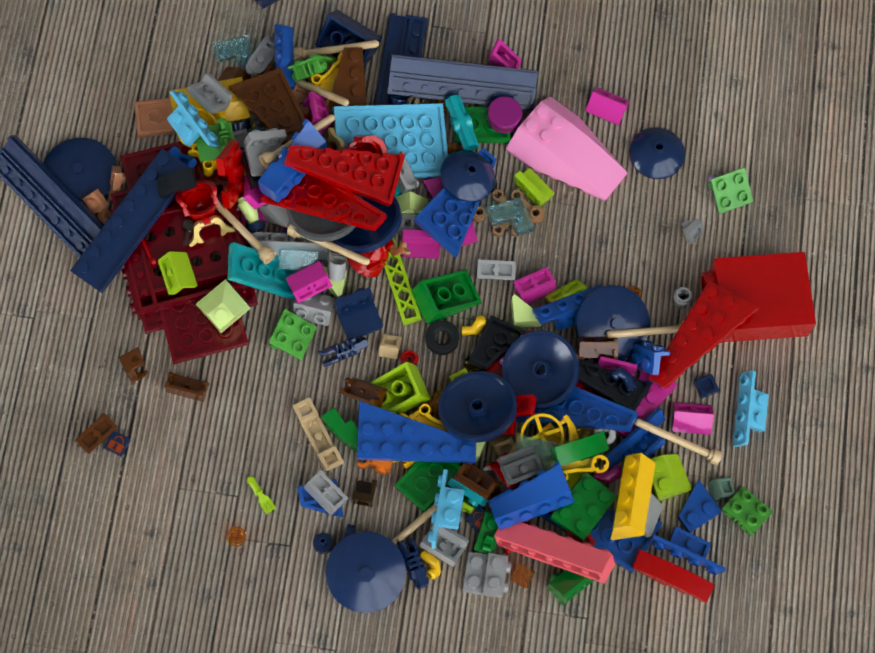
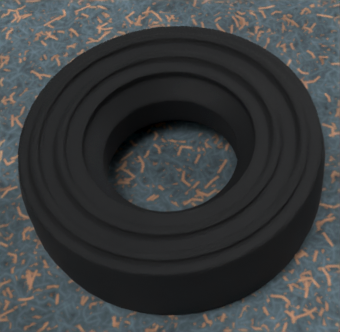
(442, 349)

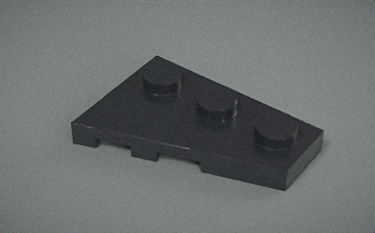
(494, 342)

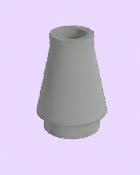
(682, 297)

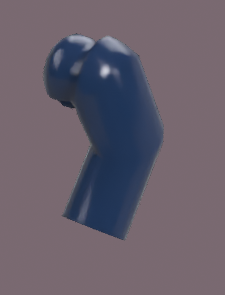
(621, 373)

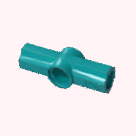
(461, 123)

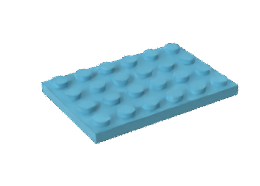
(406, 128)

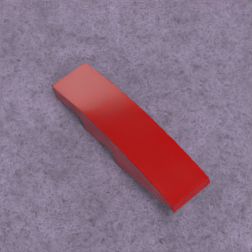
(672, 575)

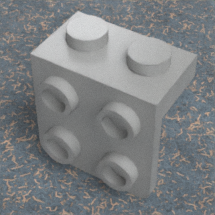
(259, 142)

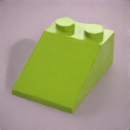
(403, 387)

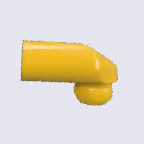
(476, 328)
(434, 564)

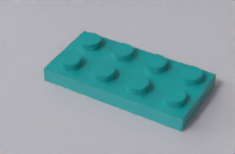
(248, 269)

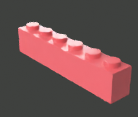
(557, 550)

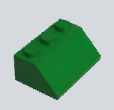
(567, 585)

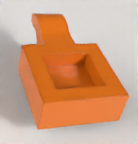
(379, 466)

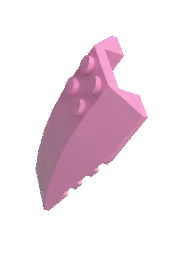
(565, 149)

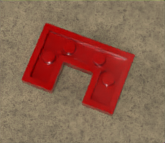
(230, 164)

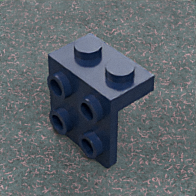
(358, 313)

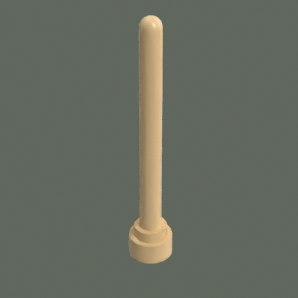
(301, 53)
(322, 92)
(268, 157)
(334, 247)
(265, 253)
(643, 331)
(712, 455)
(415, 524)

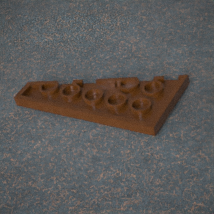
(348, 83)
(271, 102)

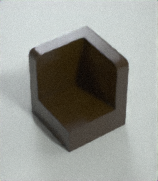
(365, 493)

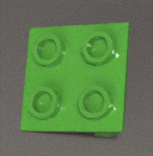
(312, 66)
(224, 132)
(731, 190)
(292, 334)
(747, 510)

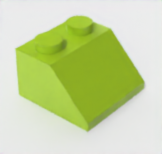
(669, 477)

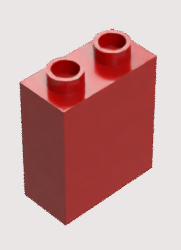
(775, 285)

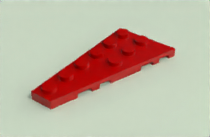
(354, 170)
(330, 202)
(706, 325)

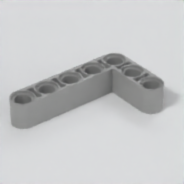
(335, 262)

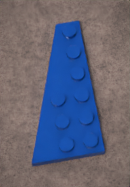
(449, 218)
(588, 412)
(398, 438)
(623, 550)

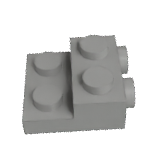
(486, 574)

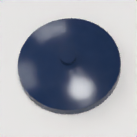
(82, 166)
(365, 240)
(609, 310)
(542, 366)
(477, 407)
(365, 572)

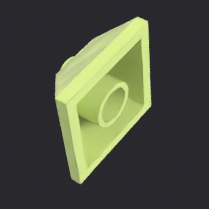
(223, 306)

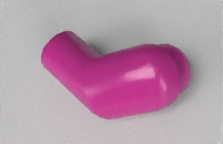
(609, 476)

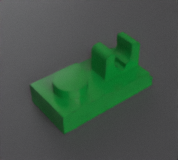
(485, 539)

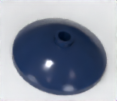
(655, 162)
(463, 183)

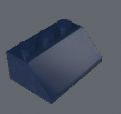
(342, 30)

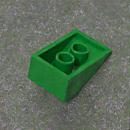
(445, 296)

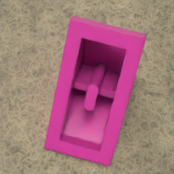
(503, 56)

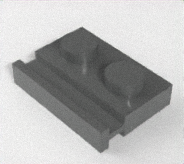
(520, 465)

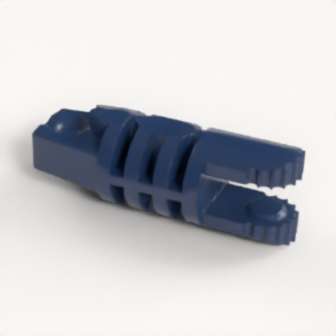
(343, 350)
(413, 563)

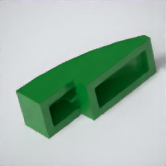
(344, 432)
(580, 448)

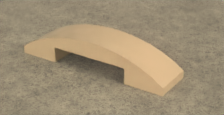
(317, 434)

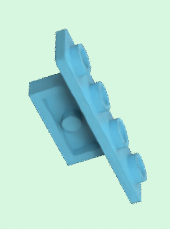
(188, 123)
(750, 410)
(448, 509)

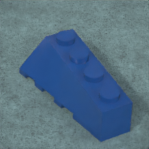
(279, 178)
(532, 498)

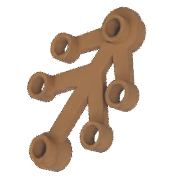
(535, 208)

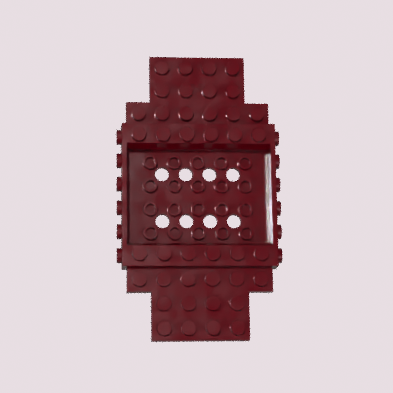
(185, 325)

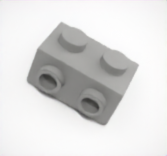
(210, 94)
(315, 309)
(449, 545)

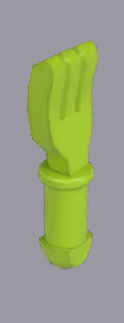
(264, 501)

